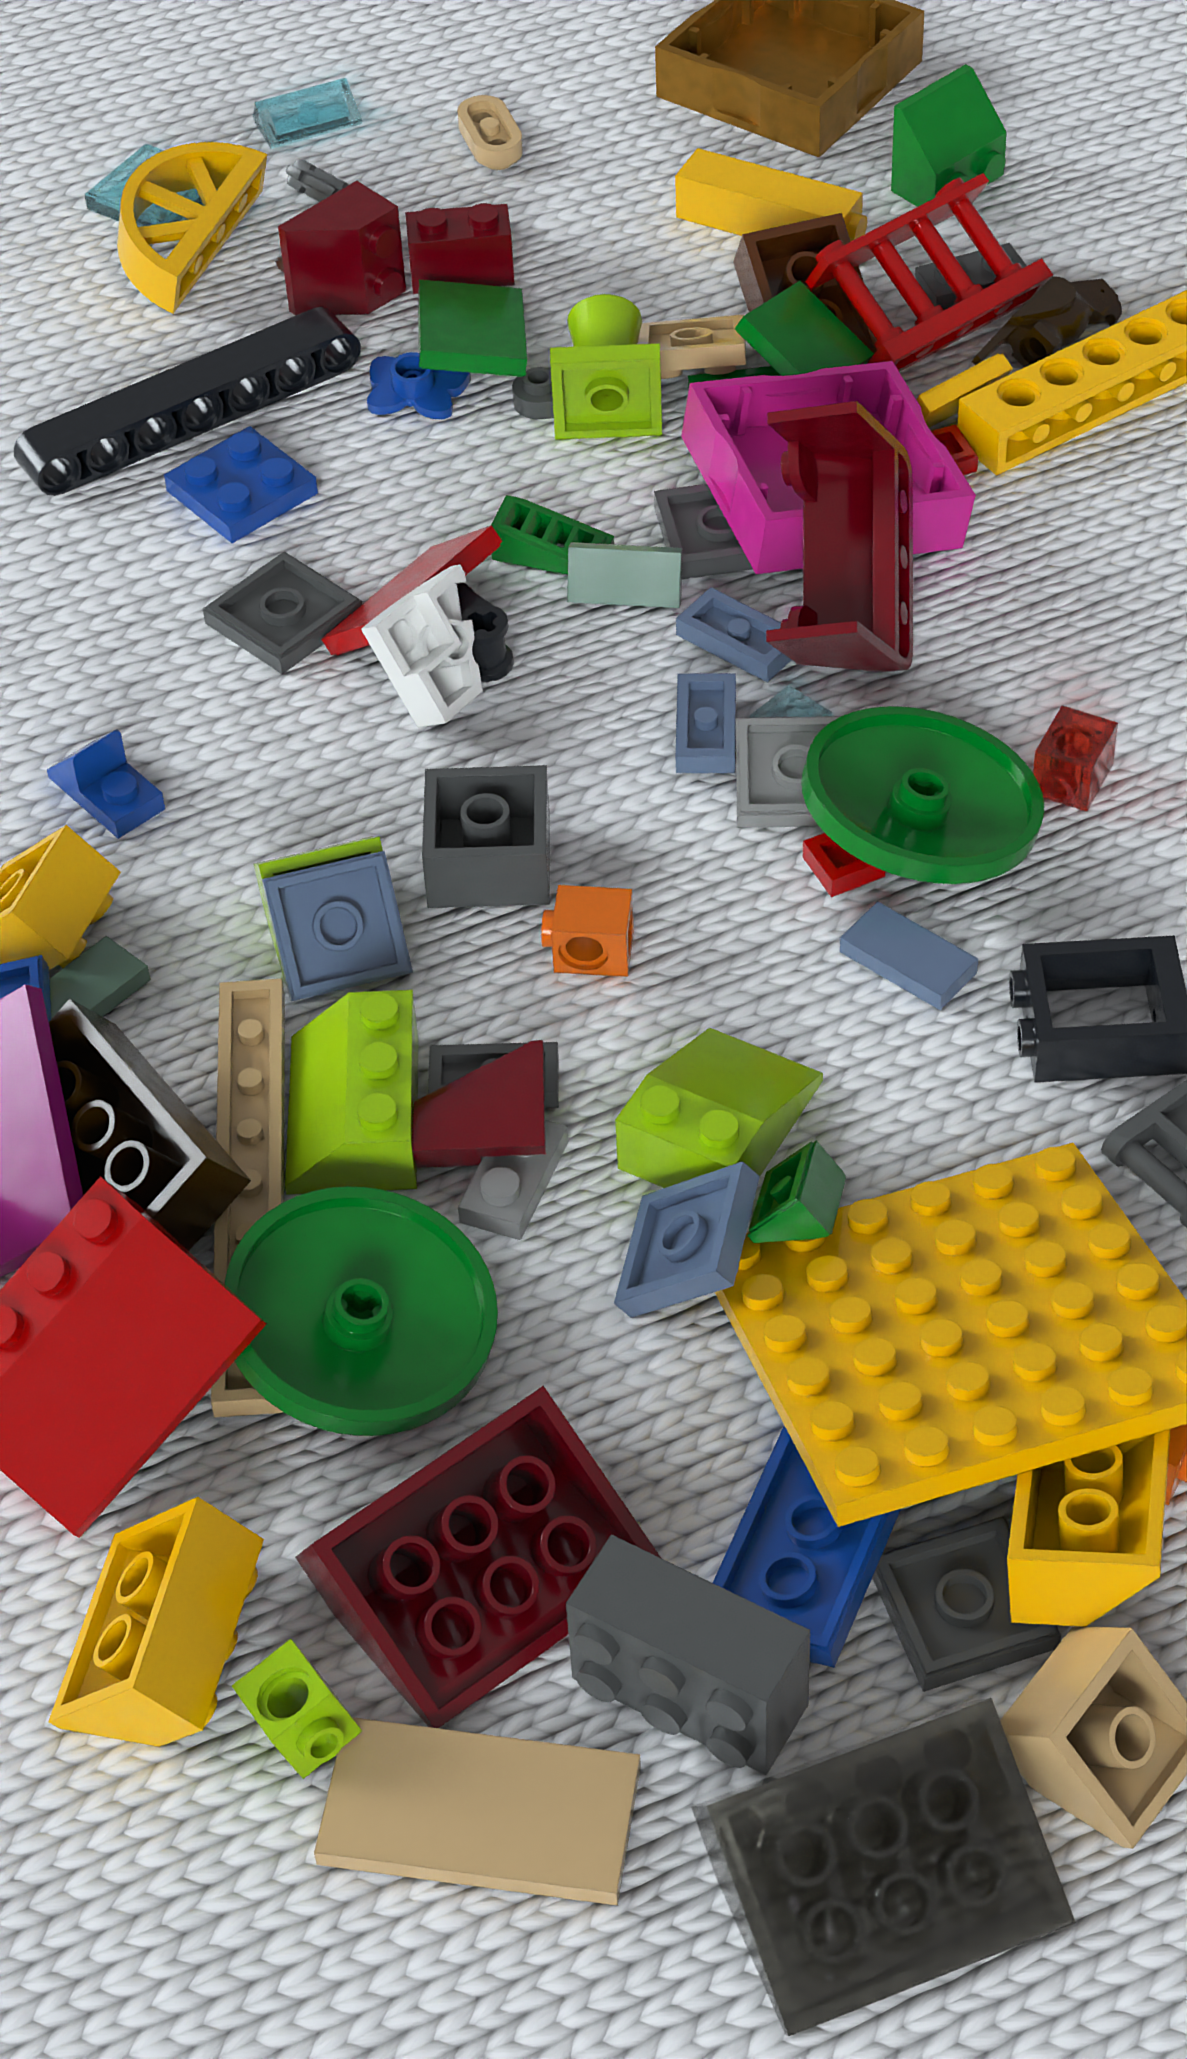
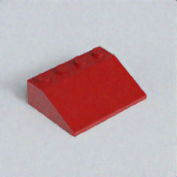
(106, 1353)

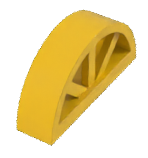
(202, 166)

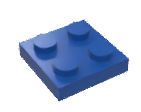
(241, 484)

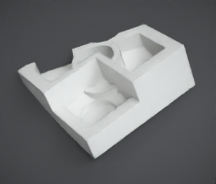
(428, 649)

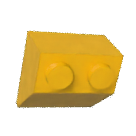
(52, 898)

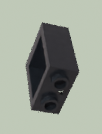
(1102, 1049)

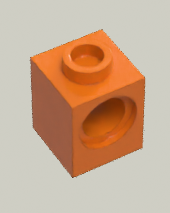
(590, 930)

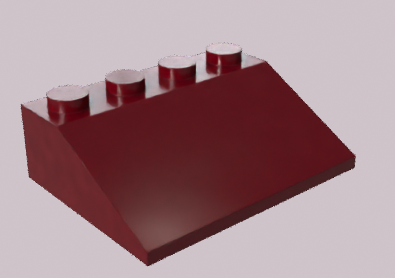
(472, 1558)

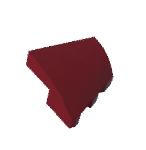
(484, 1113)

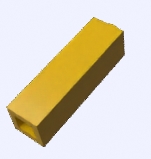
(753, 197)

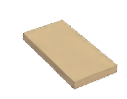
(480, 1811)

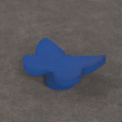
(403, 383)

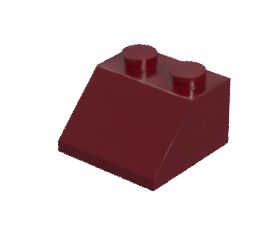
(461, 245)
(343, 253)

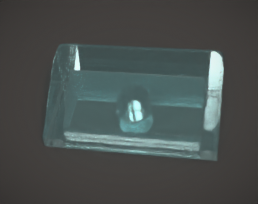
(306, 113)

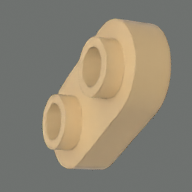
(490, 131)

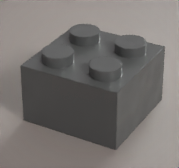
(486, 836)

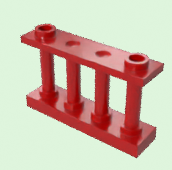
(934, 326)

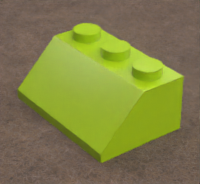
(354, 1095)

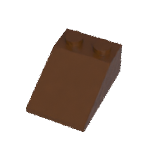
(783, 255)

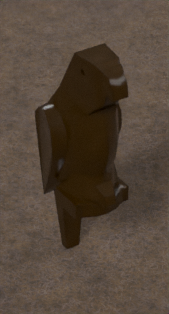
(1054, 319)

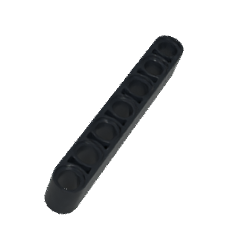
(186, 401)

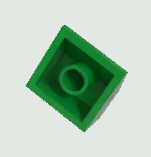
(945, 136)

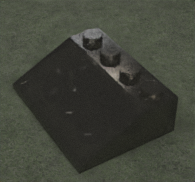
(884, 1865)

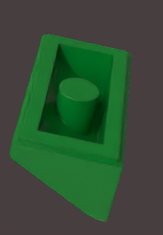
(798, 1197)

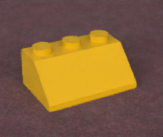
(1087, 1532)
(160, 1627)

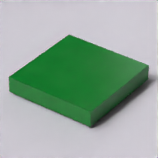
(801, 334)

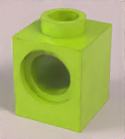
(296, 1709)

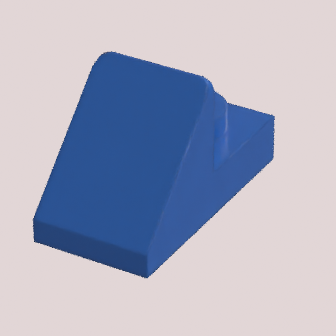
(108, 785)

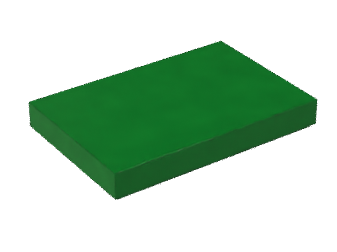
(471, 328)

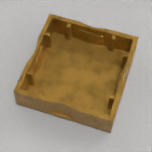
(790, 65)

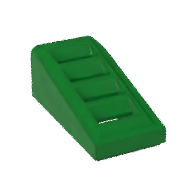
(532, 535)

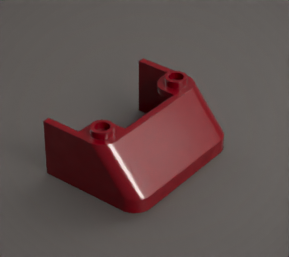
(854, 540)

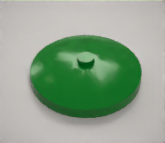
(922, 795)
(367, 1310)

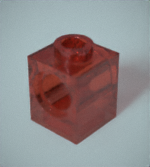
(1075, 757)

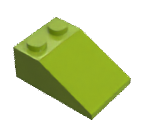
(711, 1109)

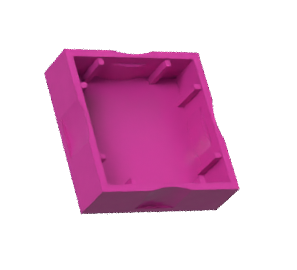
(742, 457)

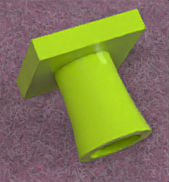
(606, 379)

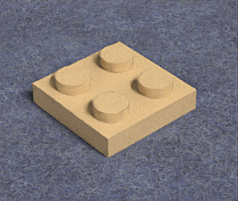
(696, 344)

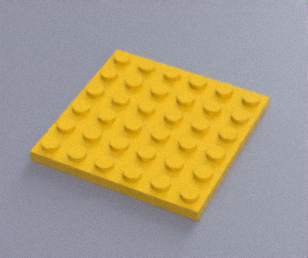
(963, 1333)

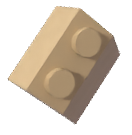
(1101, 1732)

